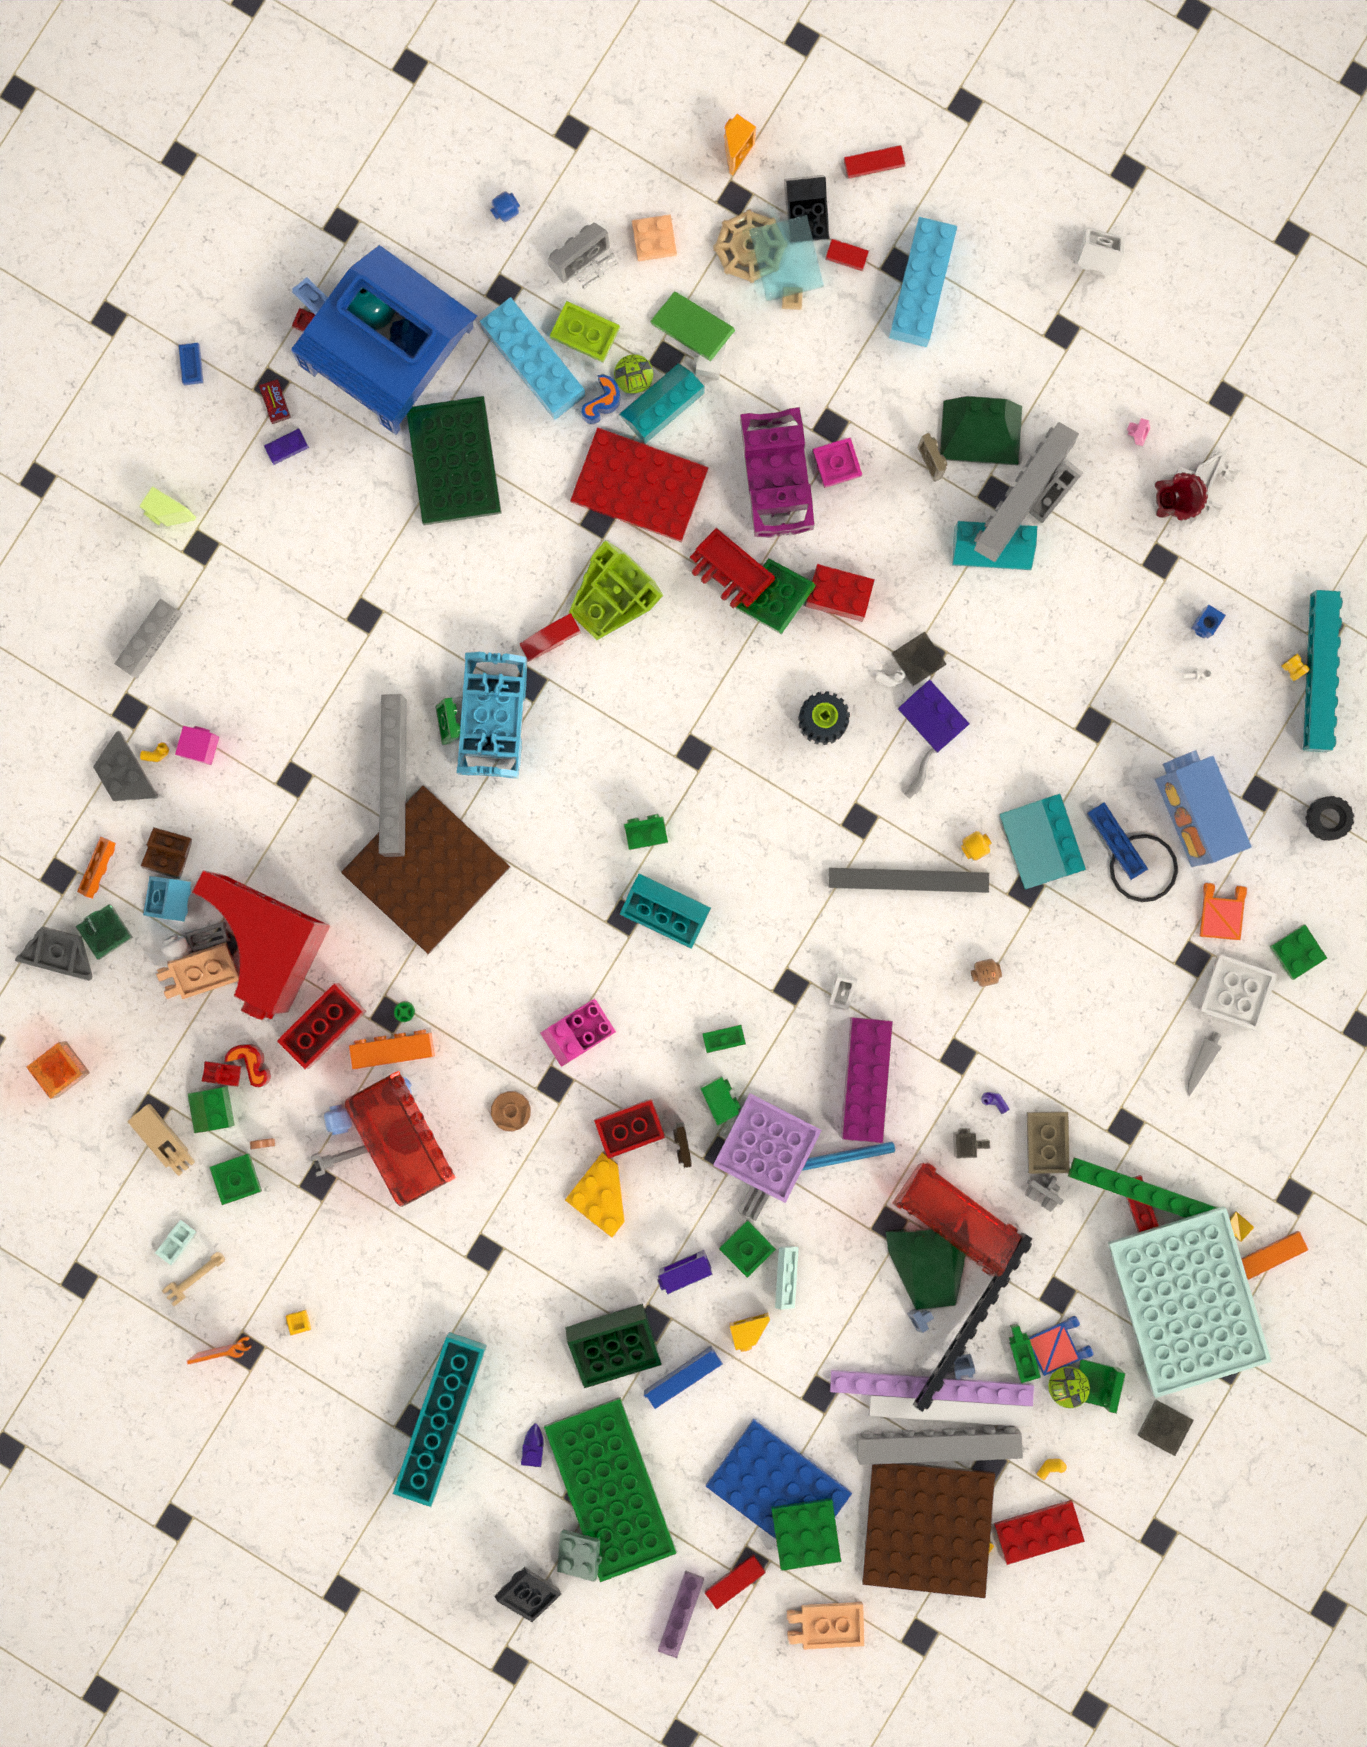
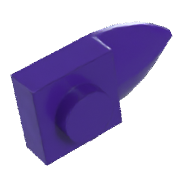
(533, 1447)

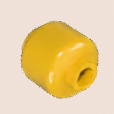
(976, 845)

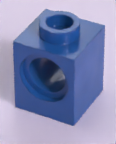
(1213, 616)

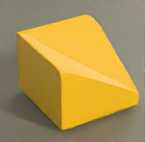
(1240, 1226)

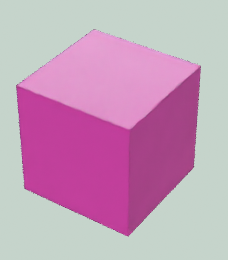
(197, 744)

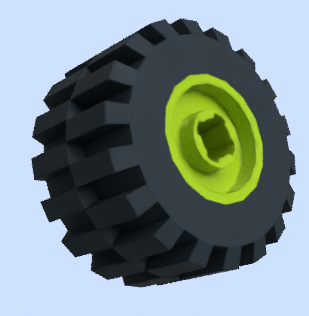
(823, 718)

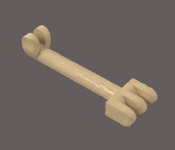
(216, 1260)

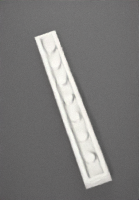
(952, 1411)

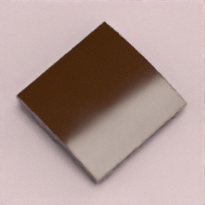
(166, 853)

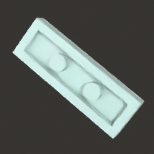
(786, 1277)

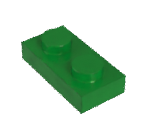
(724, 1038)

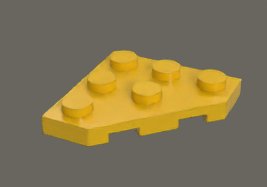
(600, 1195)

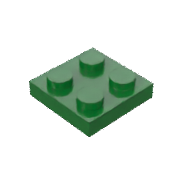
(447, 724)
(1298, 952)
(235, 1179)
(747, 1248)

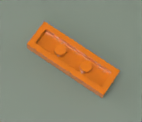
(96, 867)

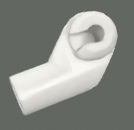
(891, 680)

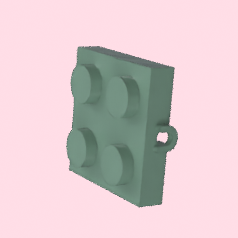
(578, 1555)

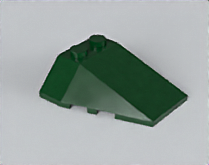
(927, 1266)

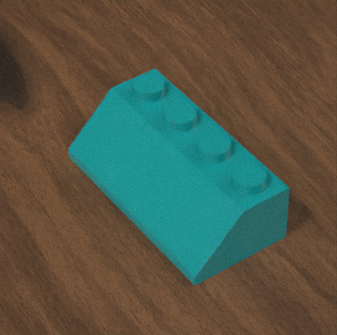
(662, 402)
(1016, 555)
(665, 911)

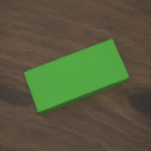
(692, 326)

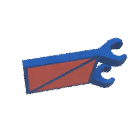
(1055, 1348)

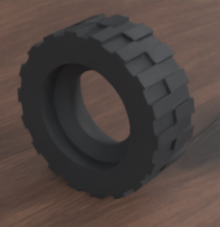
(1345, 813)

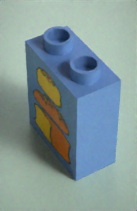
(1202, 809)

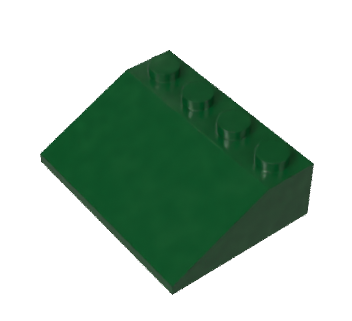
(613, 1346)

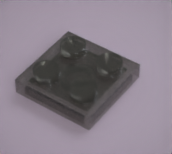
(918, 659)
(1165, 1427)

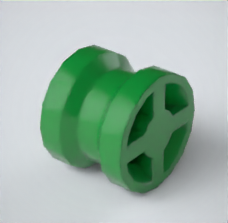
(404, 1011)

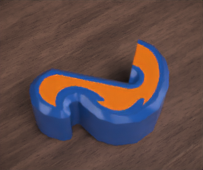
(603, 404)

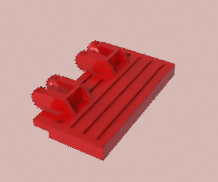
(733, 565)

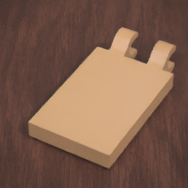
(199, 972)
(828, 1625)

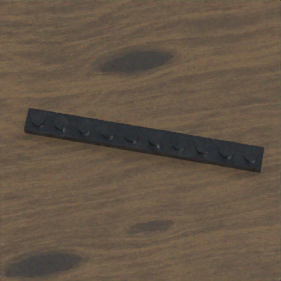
(969, 1329)

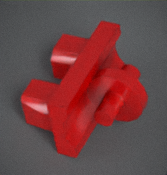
(221, 1073)

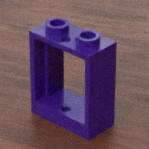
(684, 1272)

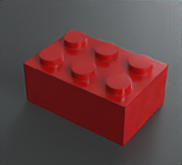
(840, 593)
(629, 1128)

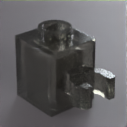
(966, 1144)

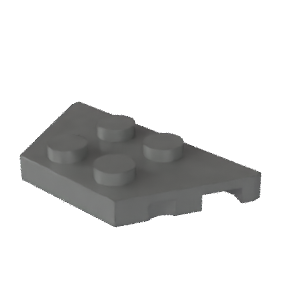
(122, 772)
(58, 953)

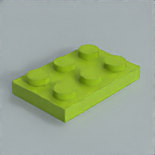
(584, 331)

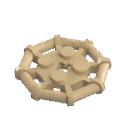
(738, 245)

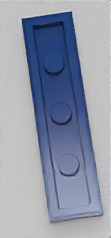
(1117, 841)

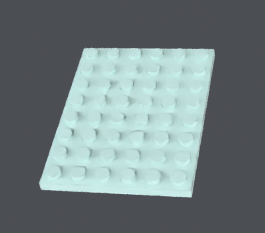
(1189, 1302)

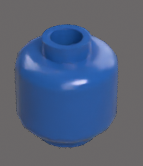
(505, 206)

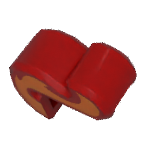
(254, 1061)

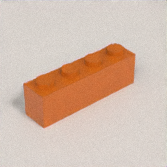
(393, 1050)

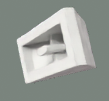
(842, 991)

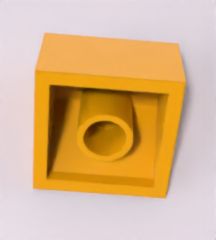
(738, 141)

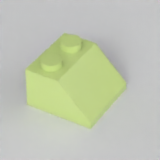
(164, 510)

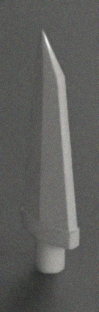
(1206, 1056)

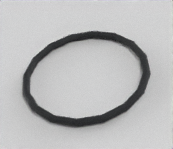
(1169, 886)

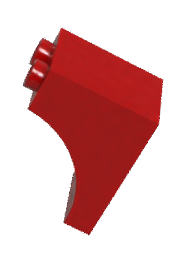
(272, 941)

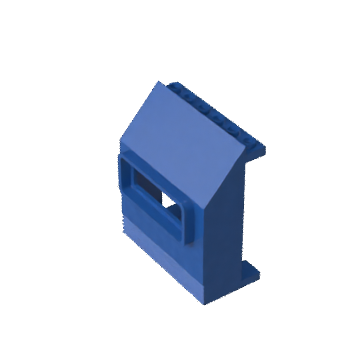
(363, 359)

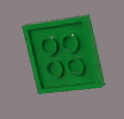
(781, 599)
(806, 1534)

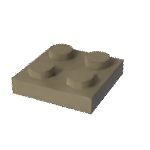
(934, 461)

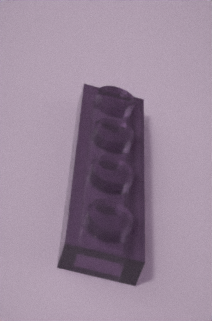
(680, 1614)

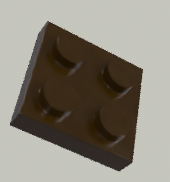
(684, 1152)

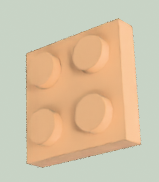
(654, 237)

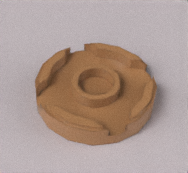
(510, 1111)

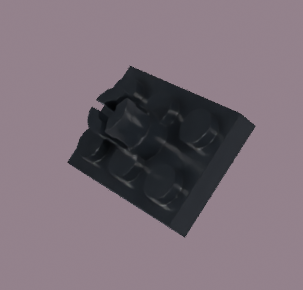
(527, 1594)

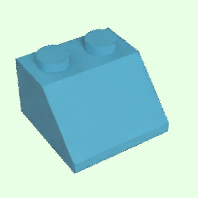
(167, 898)

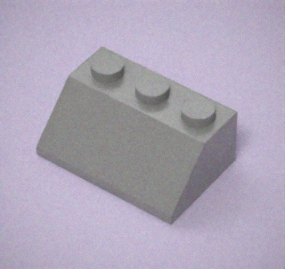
(579, 251)

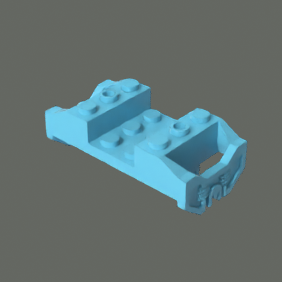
(492, 715)

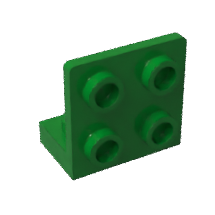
(645, 832)
(1104, 1384)

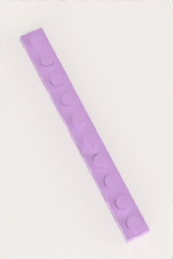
(911, 1386)

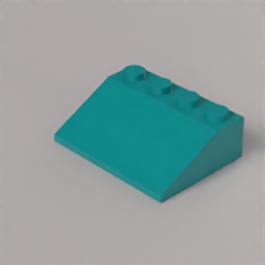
(1042, 841)

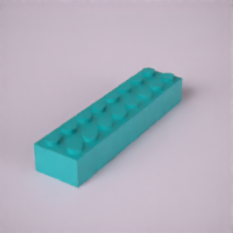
(439, 1419)

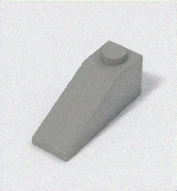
(1055, 491)

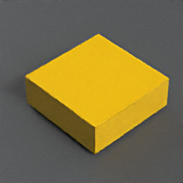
(298, 1322)

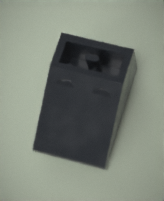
(809, 198)

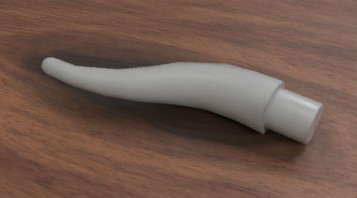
(918, 783)

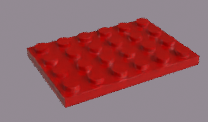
(639, 484)

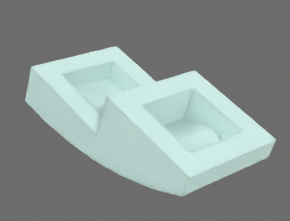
(175, 1242)

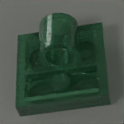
(104, 931)

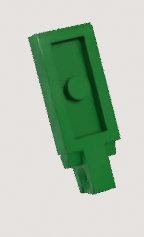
(1023, 1355)

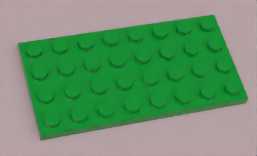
(610, 1488)

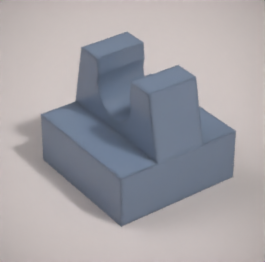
(920, 1319)
(964, 1366)

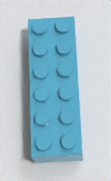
(923, 282)
(532, 358)

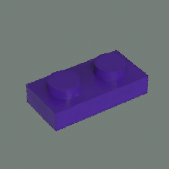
(286, 446)

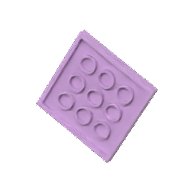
(767, 1148)

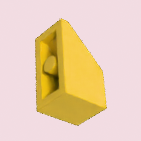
(748, 1331)

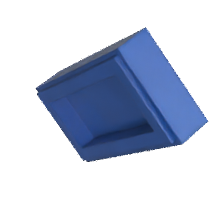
(191, 364)

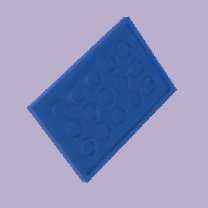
(769, 1473)

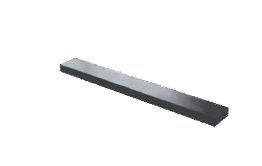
(908, 880)

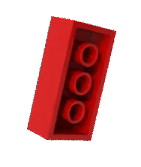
(321, 1026)

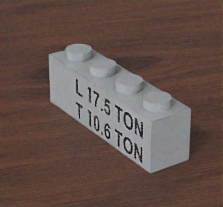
(148, 638)

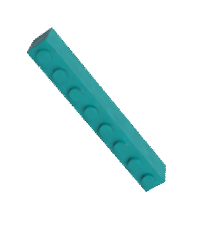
(1322, 676)

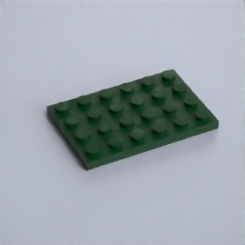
(453, 460)

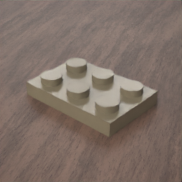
(1048, 1142)

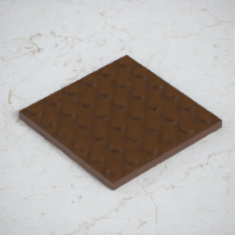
(438, 877)
(929, 1529)

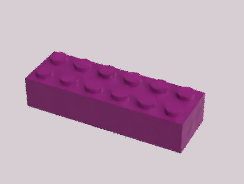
(866, 1080)

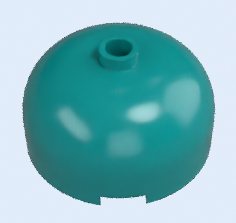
(371, 310)

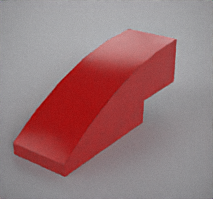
(550, 637)

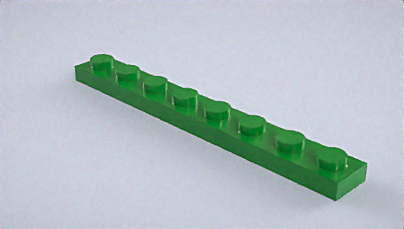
(1136, 1189)

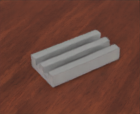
(224, 932)
(748, 1213)

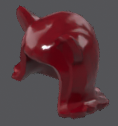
(1181, 496)

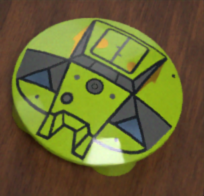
(633, 374)
(1069, 1387)

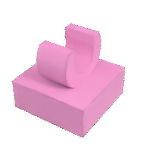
(1139, 431)

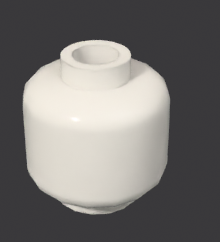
(175, 947)

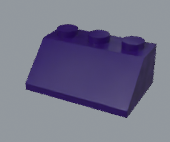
(933, 716)

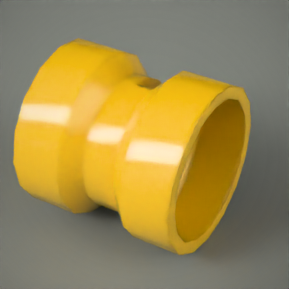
(1295, 667)

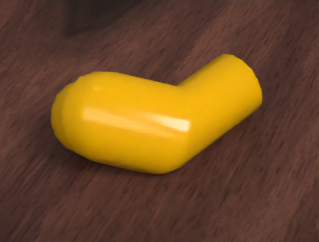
(157, 755)
(1051, 1465)

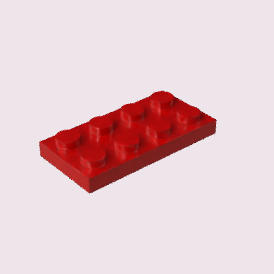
(1039, 1532)

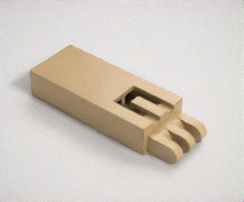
(156, 1132)

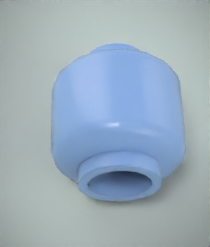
(337, 1120)

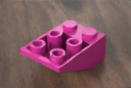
(578, 1032)

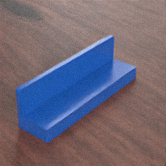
(682, 1377)

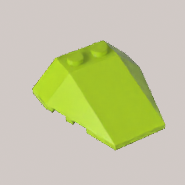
(613, 592)

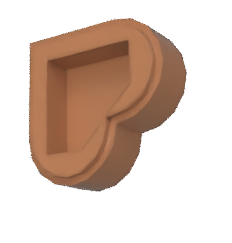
(262, 1143)

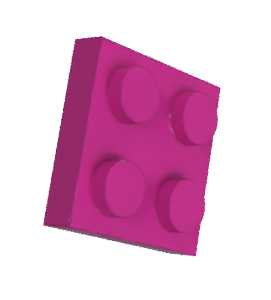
(837, 462)

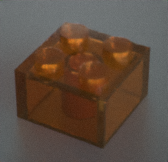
(58, 1070)

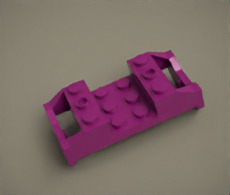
(777, 471)

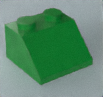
(719, 1099)
(211, 1109)

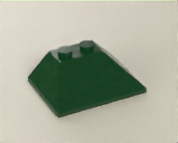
(981, 430)

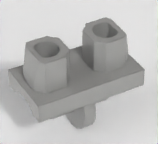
(1034, 1190)

